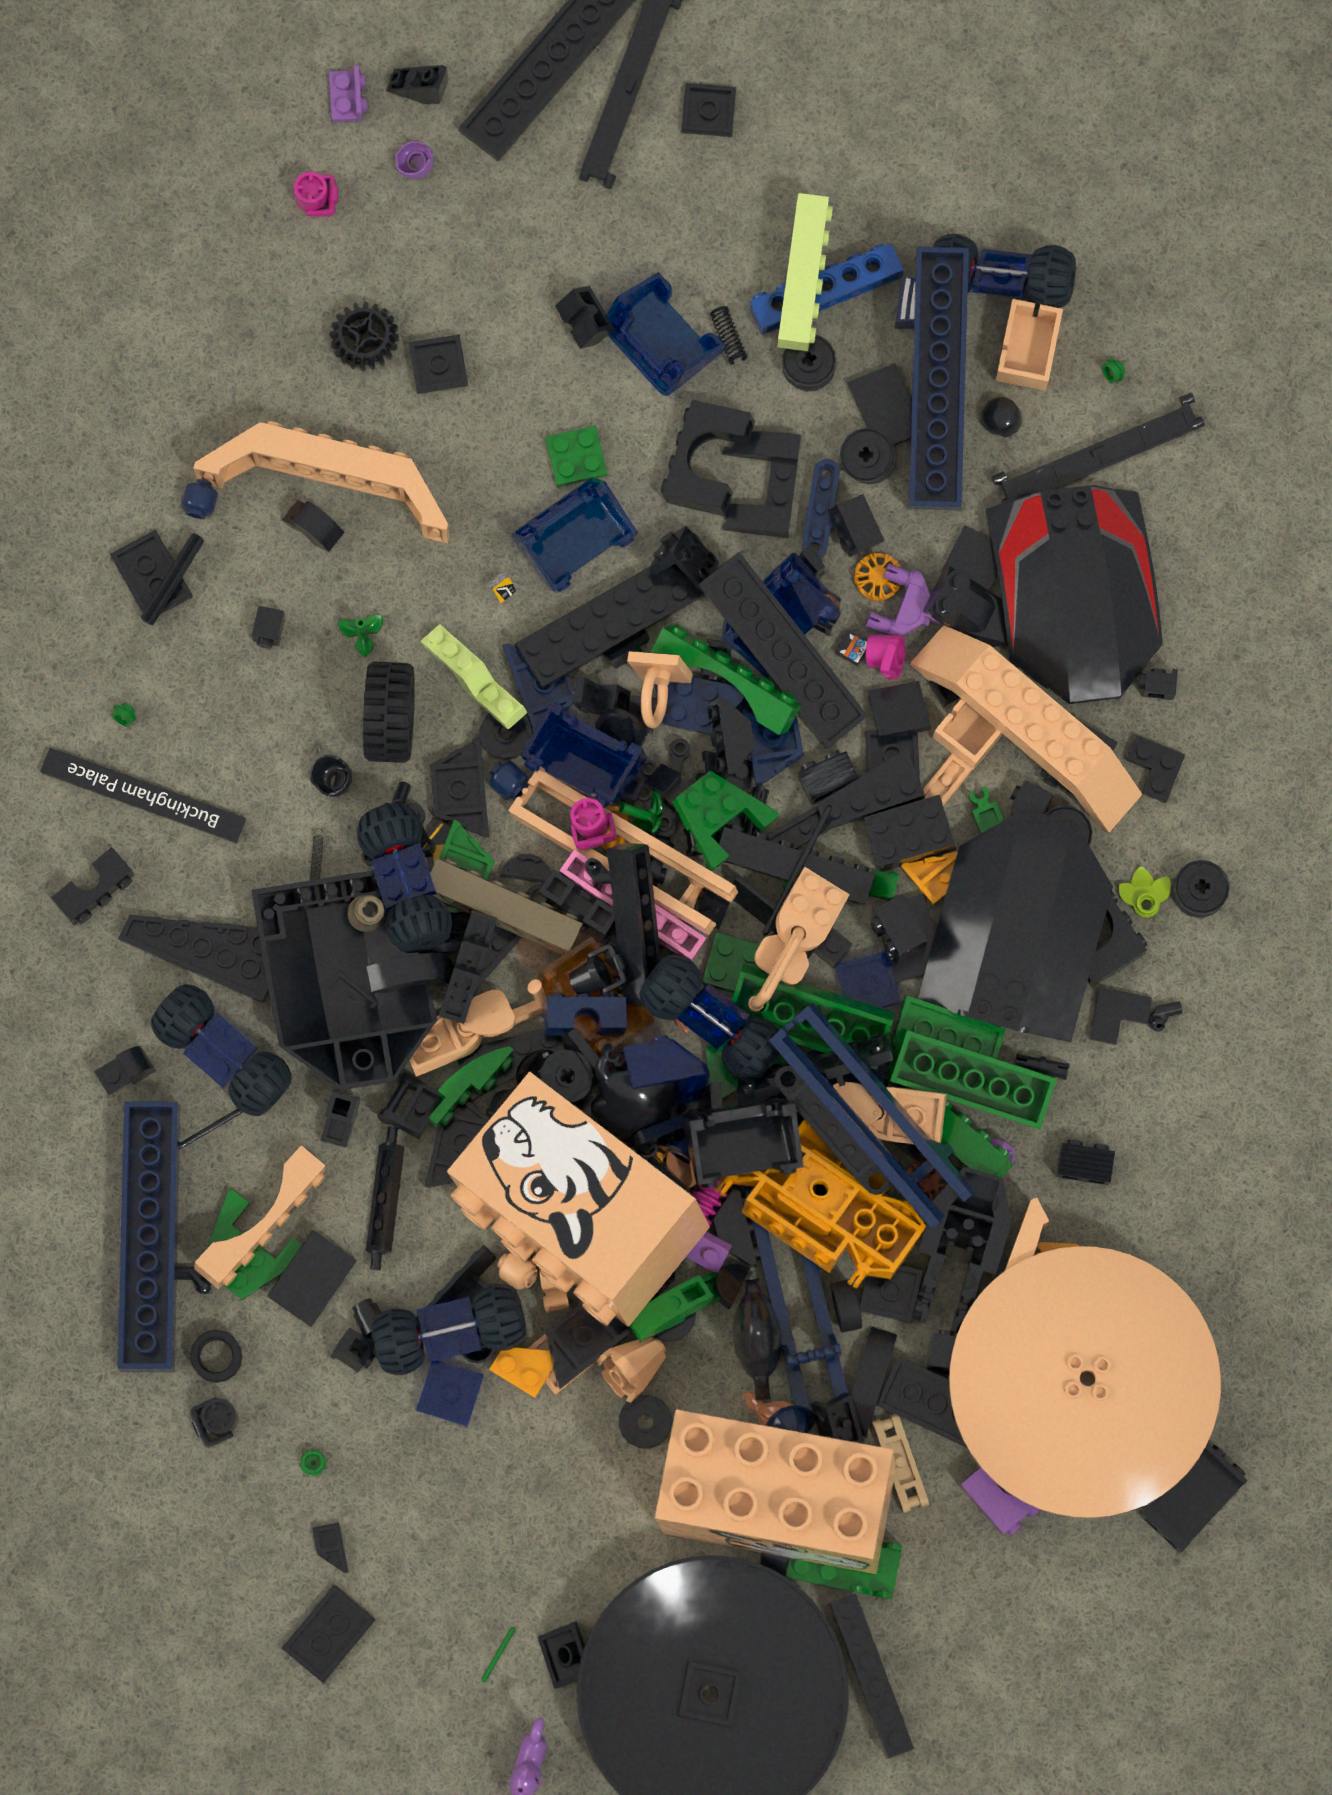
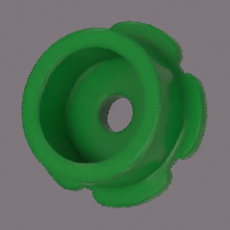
(1117, 369)
(126, 712)
(316, 1469)

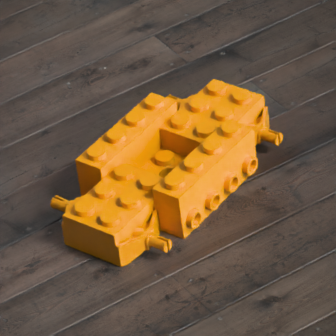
(849, 1218)

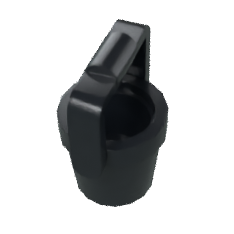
(595, 974)

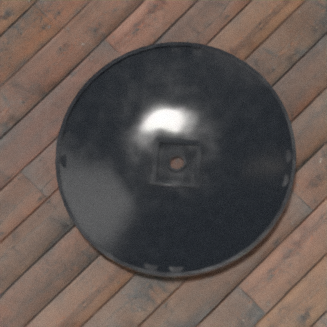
(723, 1628)

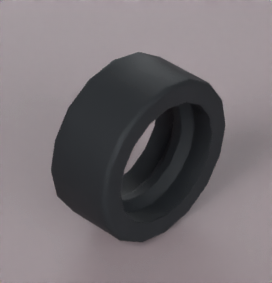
(846, 1306)
(204, 1339)

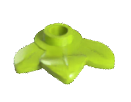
(1145, 889)

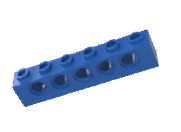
(882, 256)

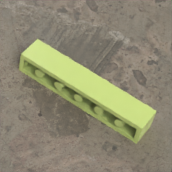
(803, 272)

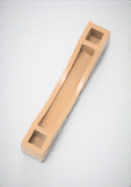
(225, 1257)

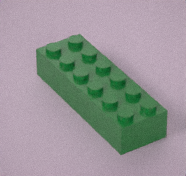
(849, 1017)
(971, 1078)

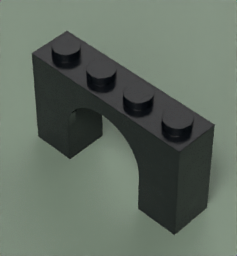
(702, 424)
(1121, 949)

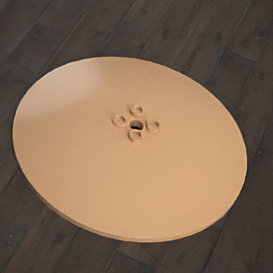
(1073, 1443)

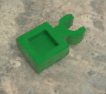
(986, 814)

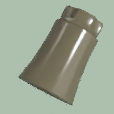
(357, 917)

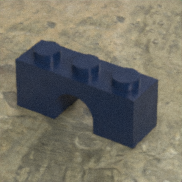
(606, 1011)

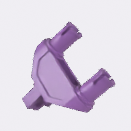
(910, 614)

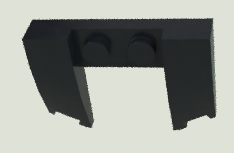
(776, 515)

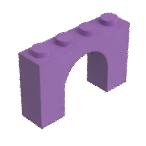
(997, 1506)

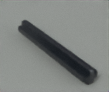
(172, 579)

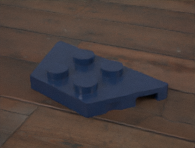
(533, 696)
(690, 701)
(772, 751)

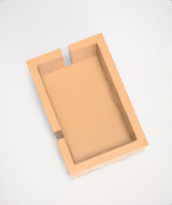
(1029, 345)
(967, 735)

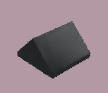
(562, 1653)

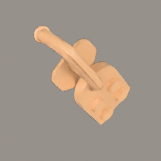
(811, 912)
(486, 1017)
(923, 1106)

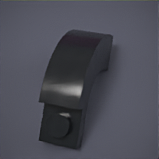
(409, 972)

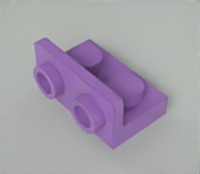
(346, 95)

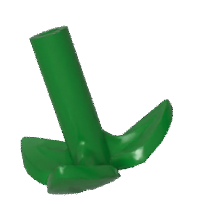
(362, 627)
(644, 818)

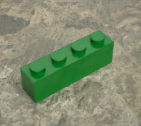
(973, 1146)

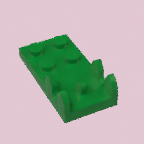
(949, 1027)
(875, 1585)

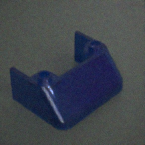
(664, 1062)

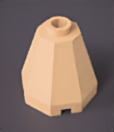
(632, 1366)

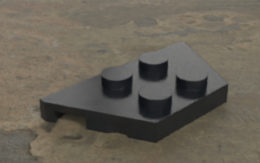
(460, 788)
(452, 1141)
(580, 1341)

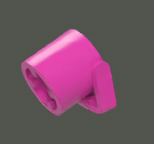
(312, 194)
(887, 654)
(592, 824)

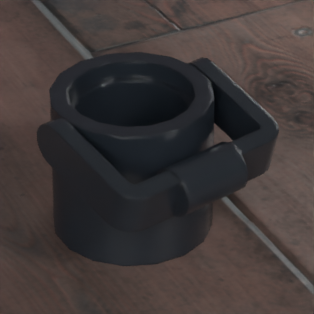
(217, 1417)

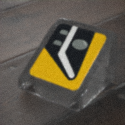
(501, 587)

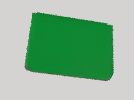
(884, 885)

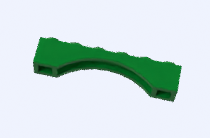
(770, 706)

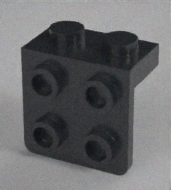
(687, 553)

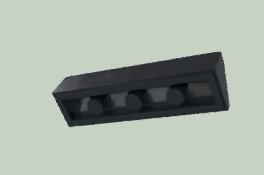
(756, 904)

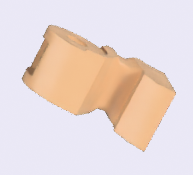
(554, 1298)

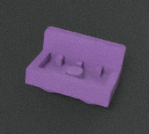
(710, 1252)

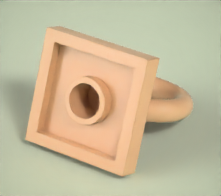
(658, 670)

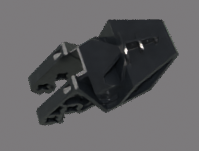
(973, 1225)

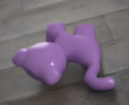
(526, 1774)

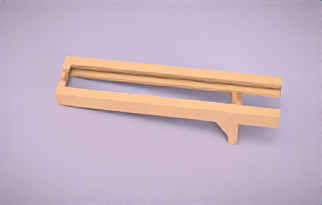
(697, 874)

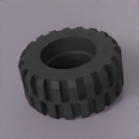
(388, 712)

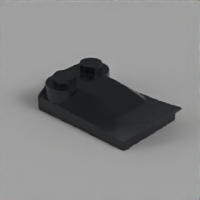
(967, 607)

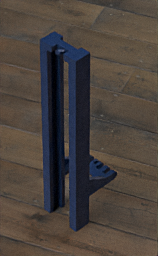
(933, 1151)
(831, 1349)

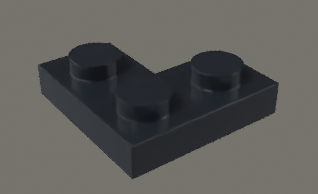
(1163, 765)

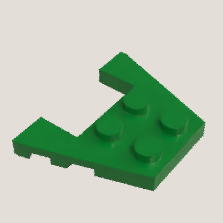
(711, 806)
(263, 1266)

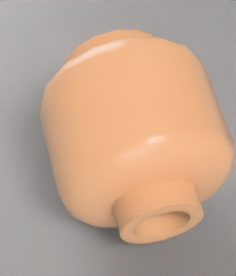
(516, 1272)

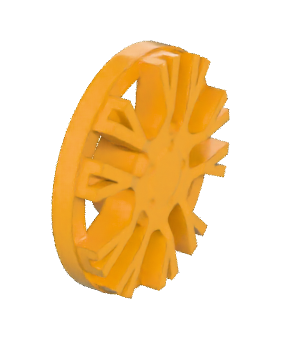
(875, 577)

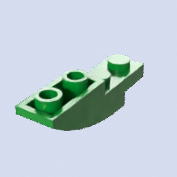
(477, 1075)
(674, 1306)

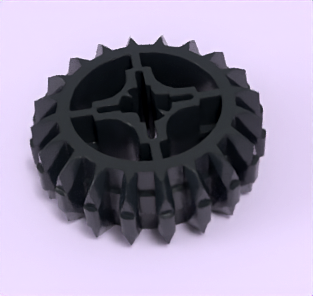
(358, 356)

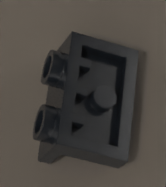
(837, 1419)

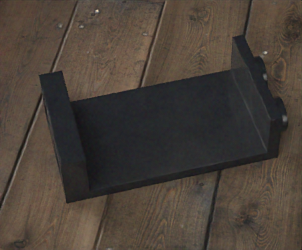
(1195, 1498)

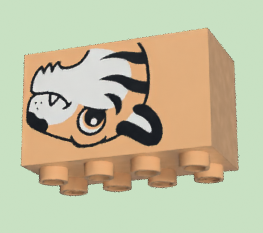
(576, 1202)
(776, 1491)

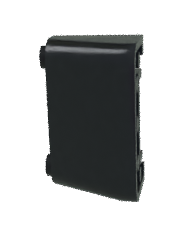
(743, 1140)

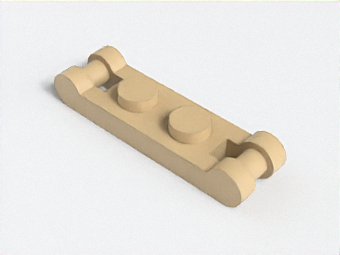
(906, 1470)

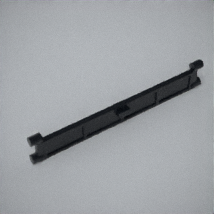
(625, 90)
(1103, 453)

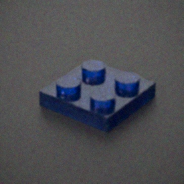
(869, 980)
(450, 1393)

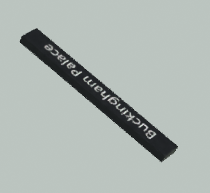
(143, 795)

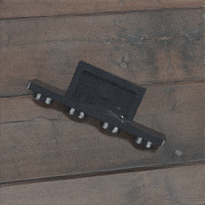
(466, 1281)

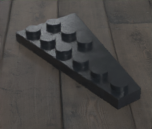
(211, 950)

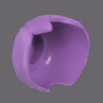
(420, 154)

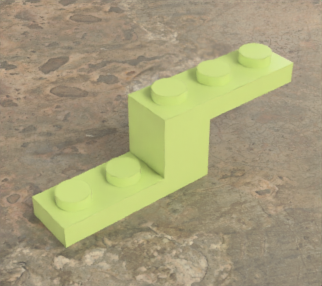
(473, 676)

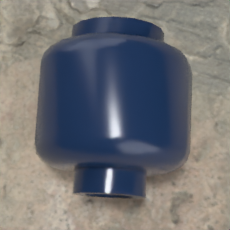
(199, 499)
(508, 780)

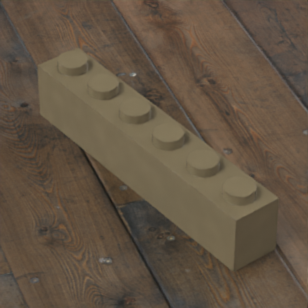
(513, 910)

